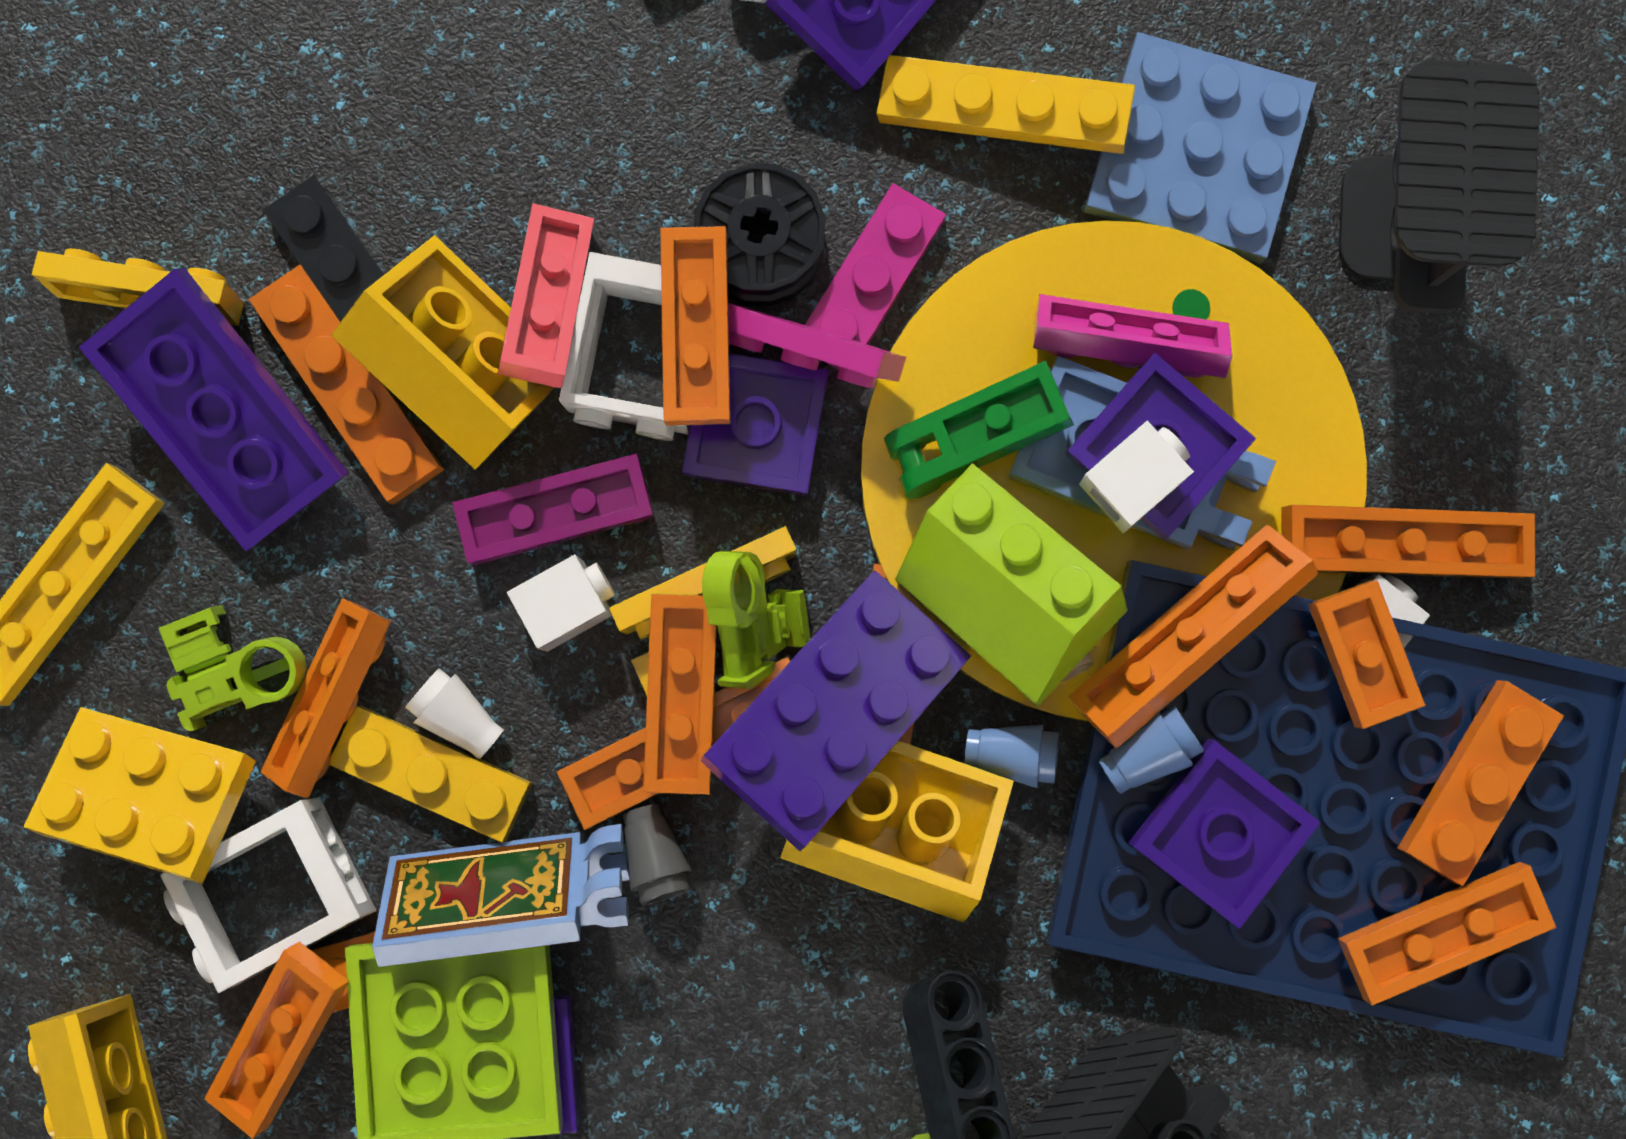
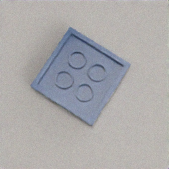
(1204, 146)

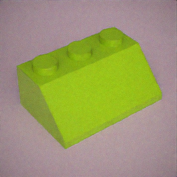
(1009, 584)

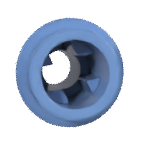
(1152, 752)
(1015, 753)

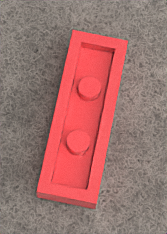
(546, 296)

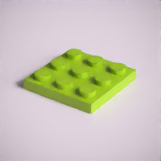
(454, 1046)

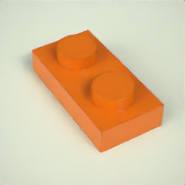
(1366, 654)

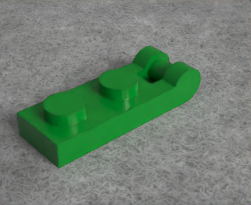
(979, 429)

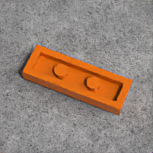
(695, 326)
(679, 695)
(325, 698)
(1480, 782)
(1446, 933)
(276, 1039)

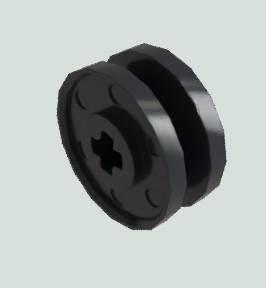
(773, 199)

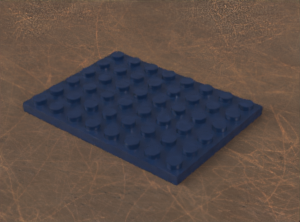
(1288, 721)

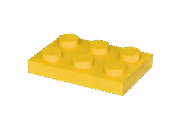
(141, 794)

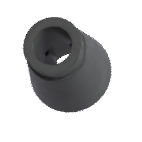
(654, 856)

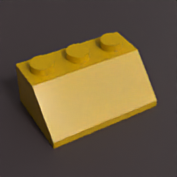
(438, 346)
(914, 832)
(96, 1074)

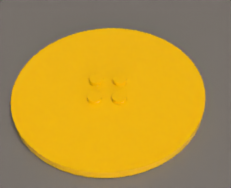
(981, 331)

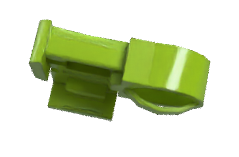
(745, 621)
(211, 668)

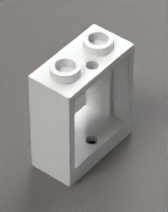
(622, 279)
(326, 865)

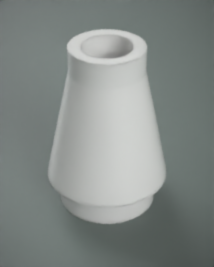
(454, 714)

